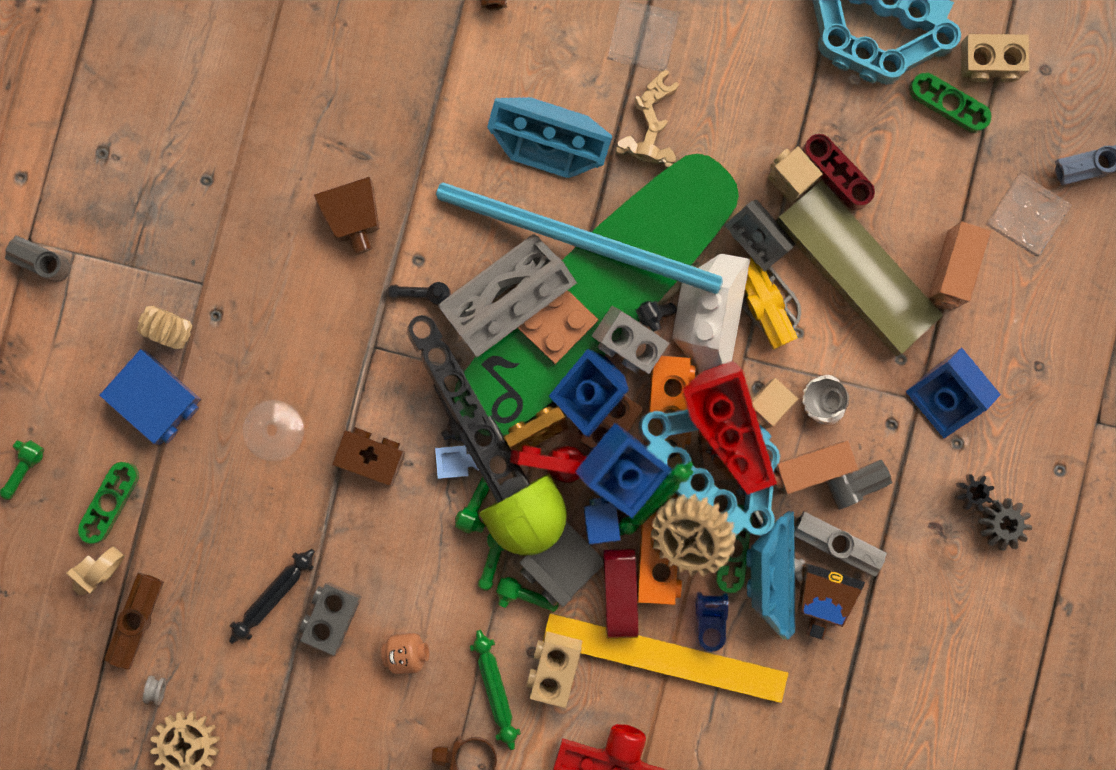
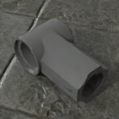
(36, 259)
(853, 486)

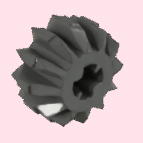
(1016, 527)

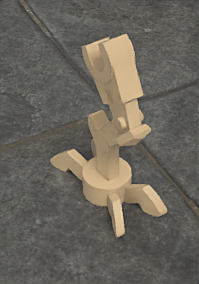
(647, 150)

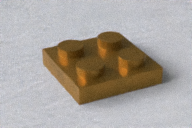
(545, 426)

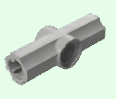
(856, 551)

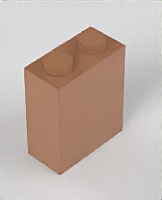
(958, 265)
(814, 467)

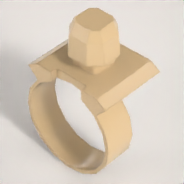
(91, 572)

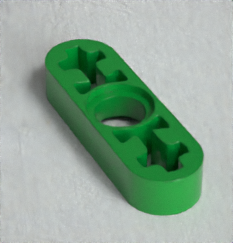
(937, 106)
(106, 526)
(738, 572)

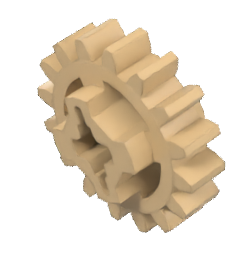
(184, 732)

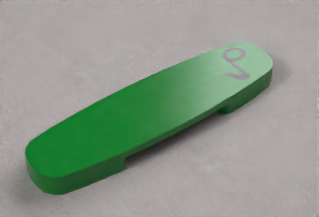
(668, 217)

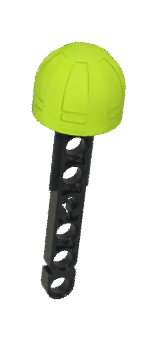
(526, 514)

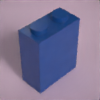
(151, 398)

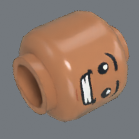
(405, 653)

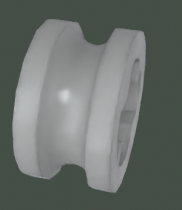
(154, 690)

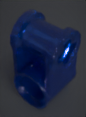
(711, 618)

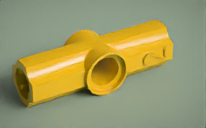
(768, 307)

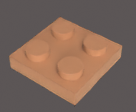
(558, 326)

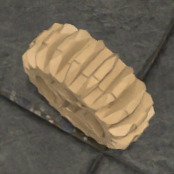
(703, 551)

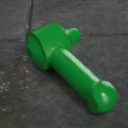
(29, 455)
(468, 518)
(485, 582)
(510, 589)

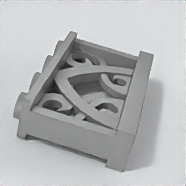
(540, 279)

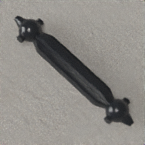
(271, 596)

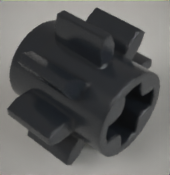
(982, 489)

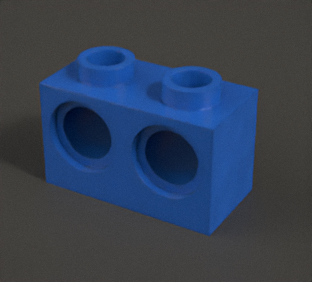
(601, 521)

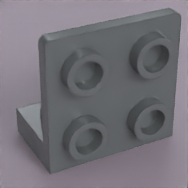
(760, 234)

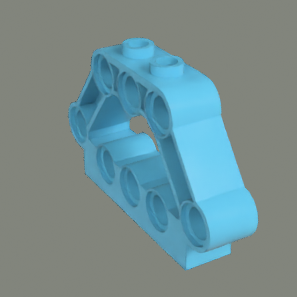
(933, 20)
(679, 423)

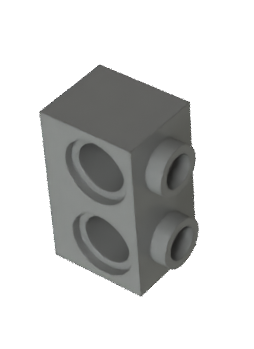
(336, 621)

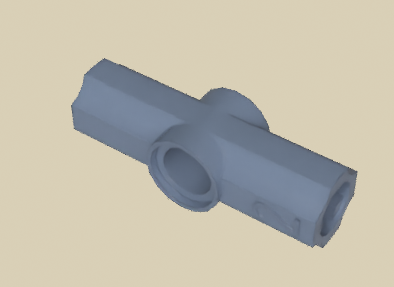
(1085, 165)

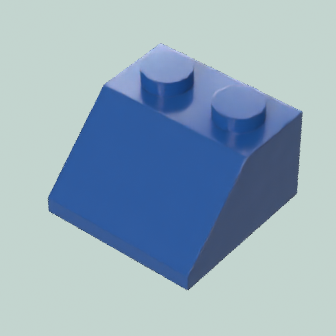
(590, 391)
(953, 393)
(623, 470)

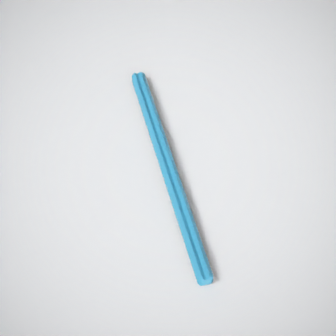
(580, 238)

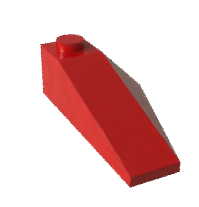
(727, 419)

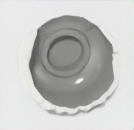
(825, 399)

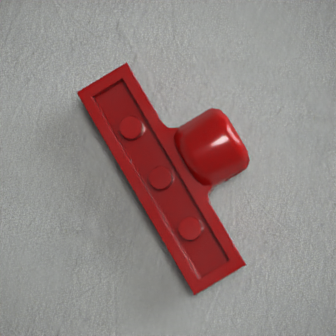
(560, 461)
(621, 752)

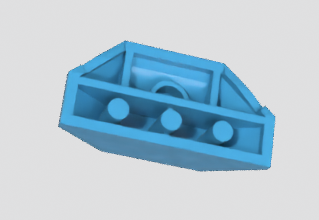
(548, 136)
(774, 576)

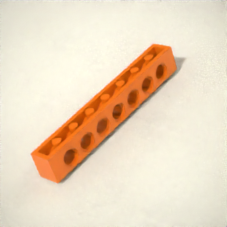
(682, 372)

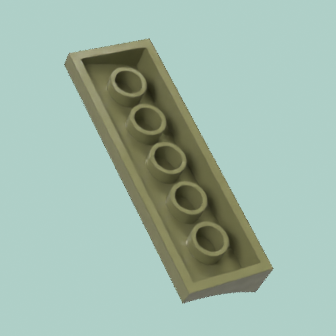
(859, 268)

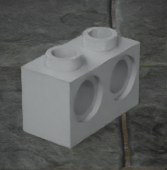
(631, 338)

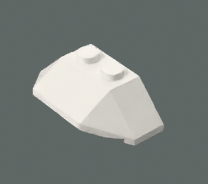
(709, 321)

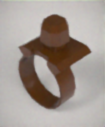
(443, 756)

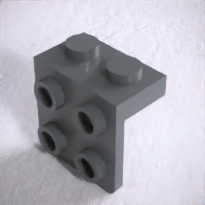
(562, 567)

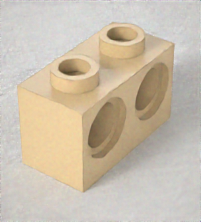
(993, 49)
(793, 174)
(772, 402)
(559, 670)

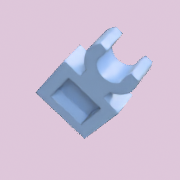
(453, 462)

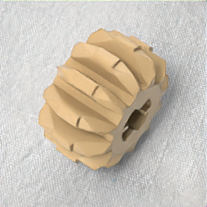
(164, 327)

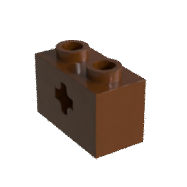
(350, 456)

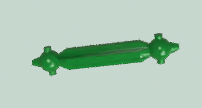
(671, 484)
(495, 689)

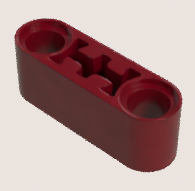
(849, 171)
(621, 593)

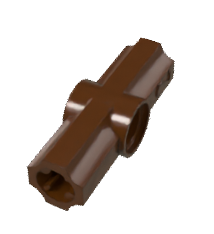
(126, 639)

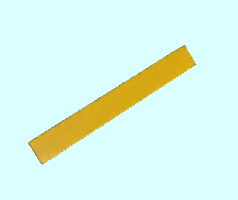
(674, 659)

